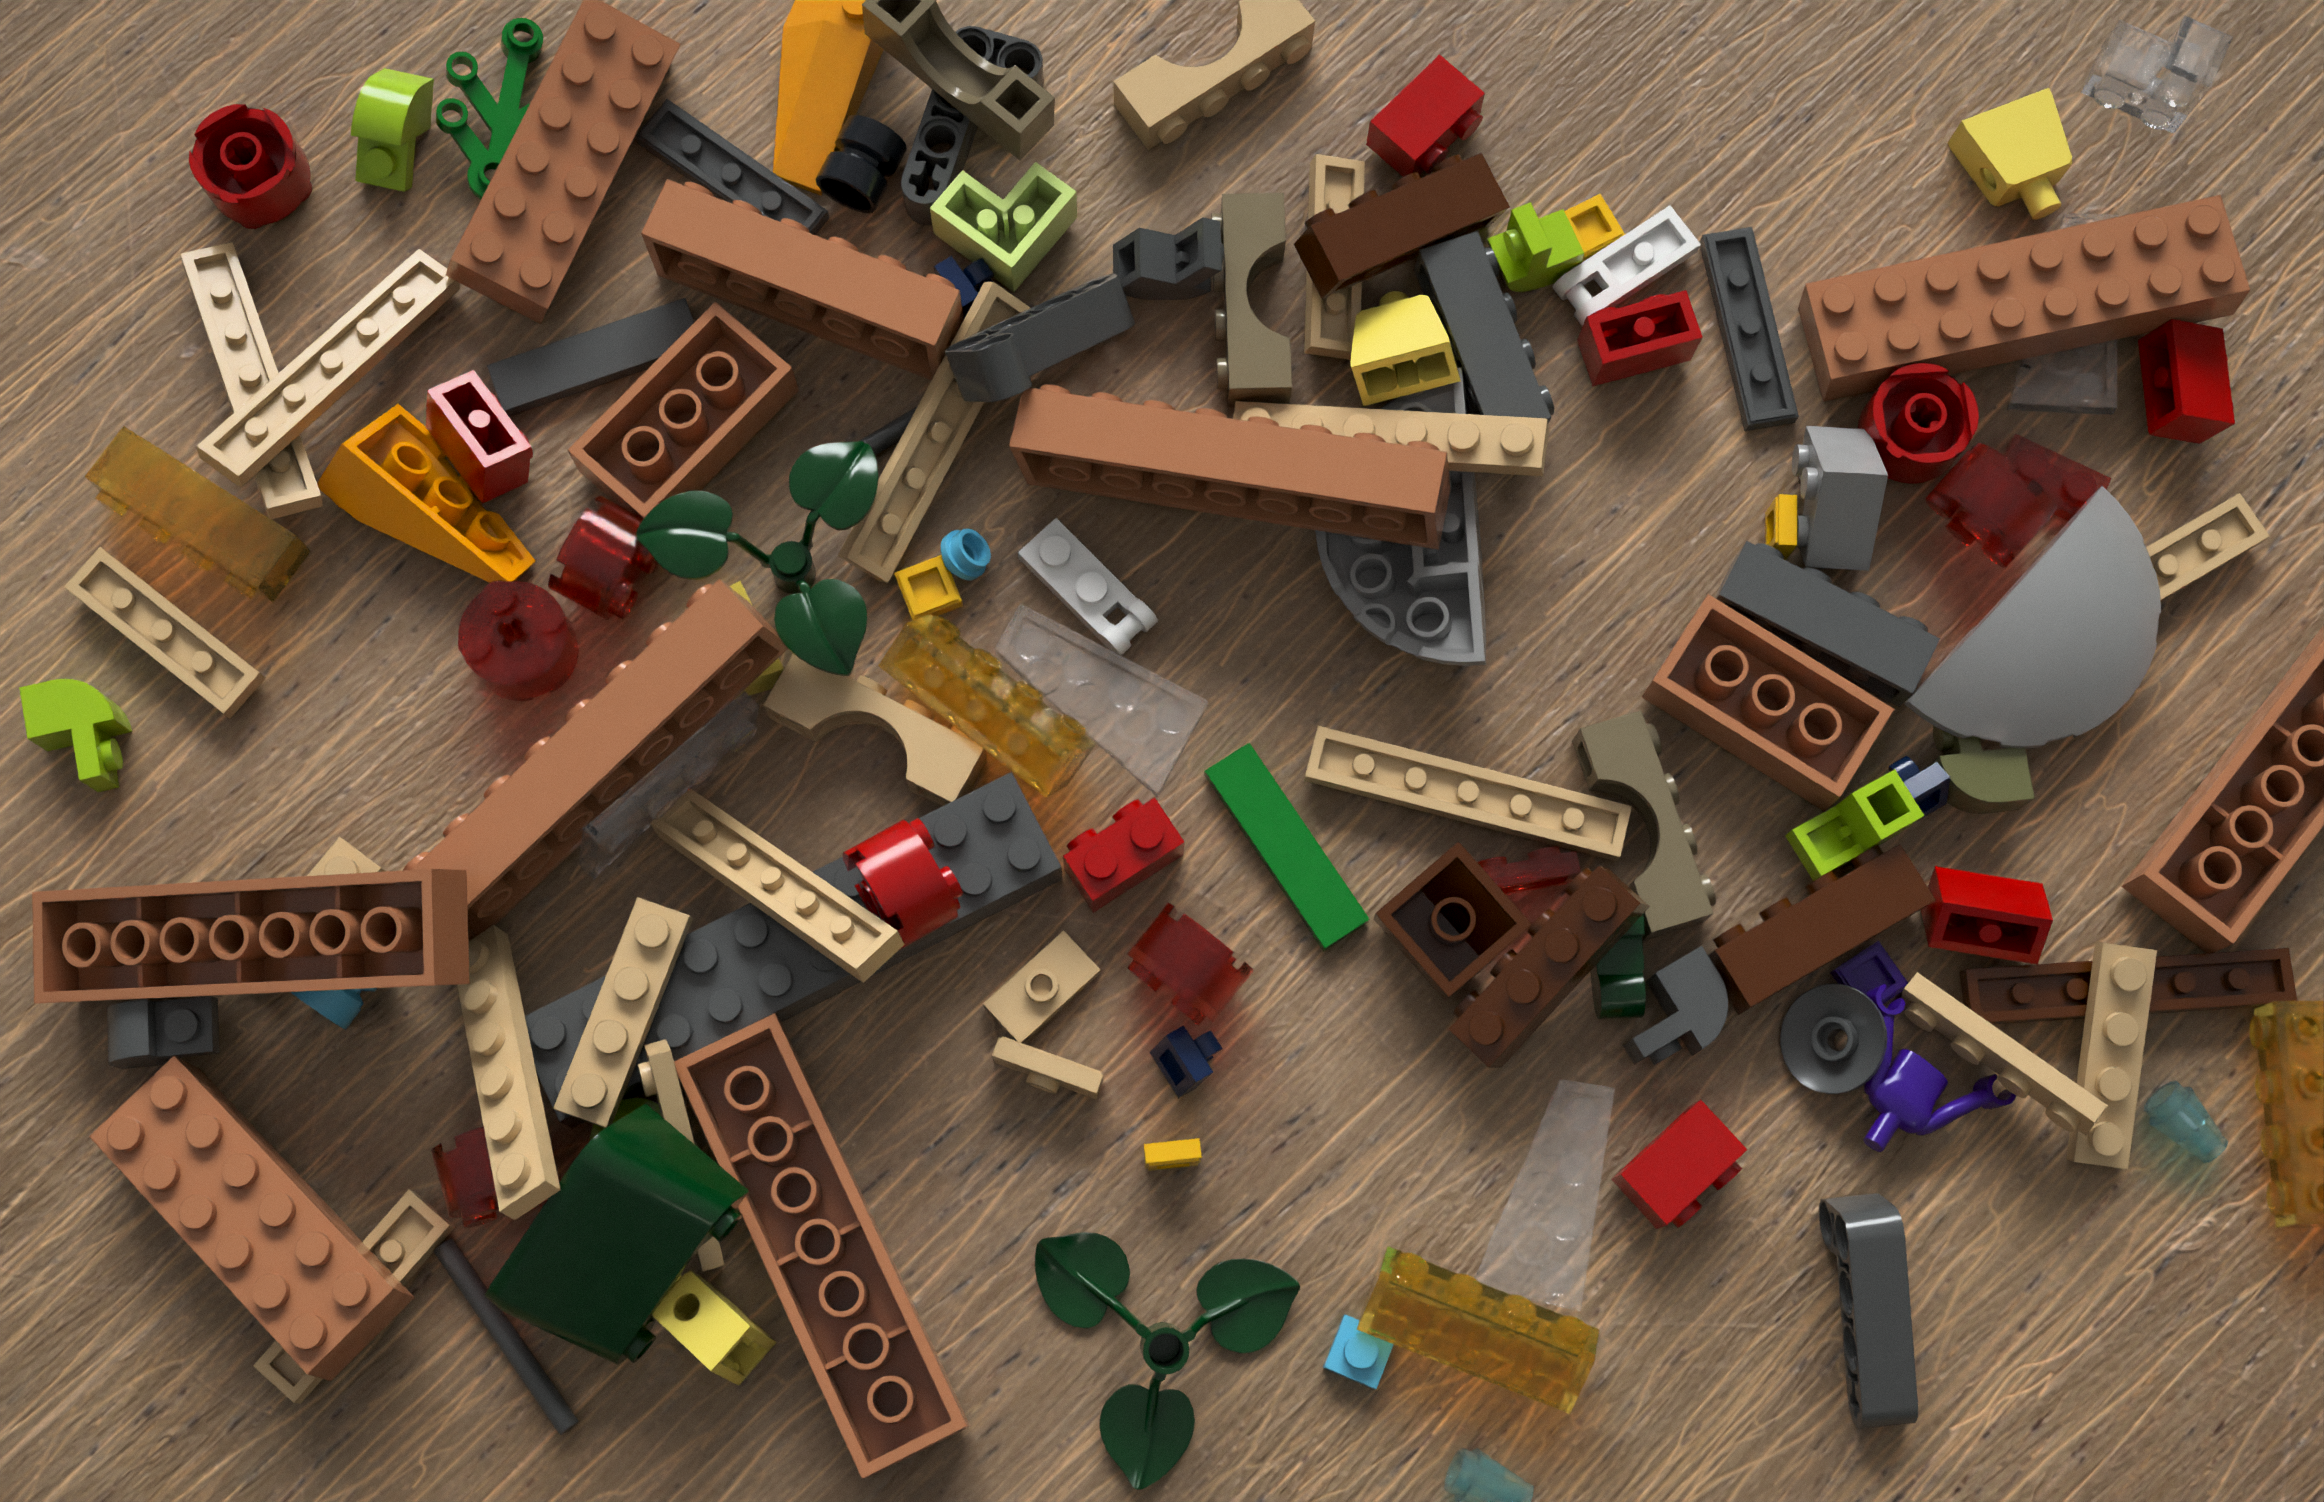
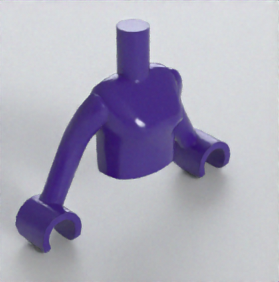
(1911, 1086)

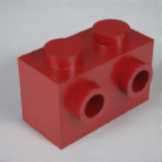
(1426, 119)
(1639, 337)
(2186, 381)
(478, 436)
(1123, 853)
(1987, 915)
(1680, 1166)

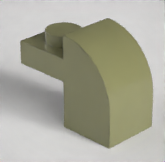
(1983, 779)

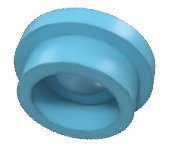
(965, 553)

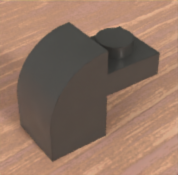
(1169, 265)
(1695, 1008)
(154, 1031)

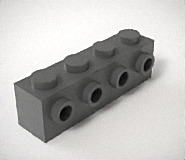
(1481, 329)
(1828, 623)

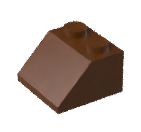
(1452, 921)

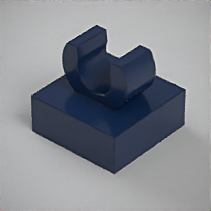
(967, 281)
(1927, 787)
(1185, 1059)

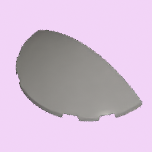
(1413, 594)
(2060, 641)

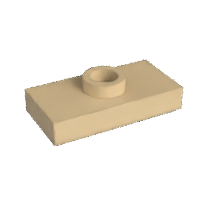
(1042, 988)
(1047, 1070)

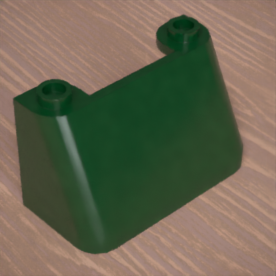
(617, 1237)

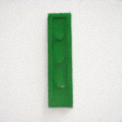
(1286, 846)

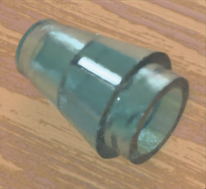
(2184, 1119)
(1480, 1478)

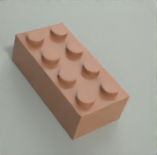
(685, 414)
(1768, 703)

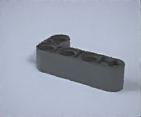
(951, 127)
(1003, 357)
(1874, 1307)

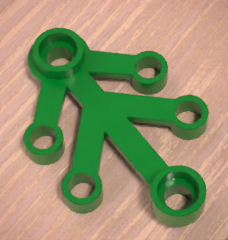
(500, 118)

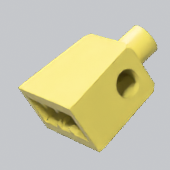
(2016, 152)
(1400, 349)
(713, 1328)

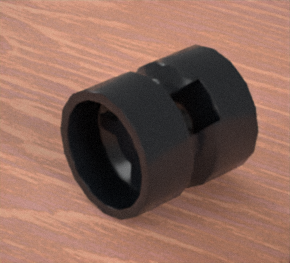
(859, 168)

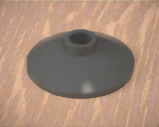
(1810, 1034)

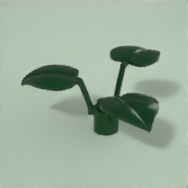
(815, 623)
(1139, 1425)

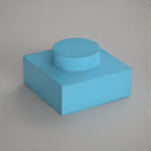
(1357, 1354)

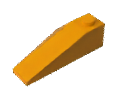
(820, 84)
(404, 486)

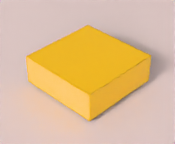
(1594, 225)
(1782, 524)
(928, 589)
(1172, 1154)

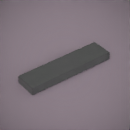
(724, 168)
(1748, 329)
(588, 358)

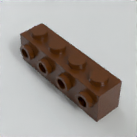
(1393, 227)
(1820, 927)
(1548, 967)

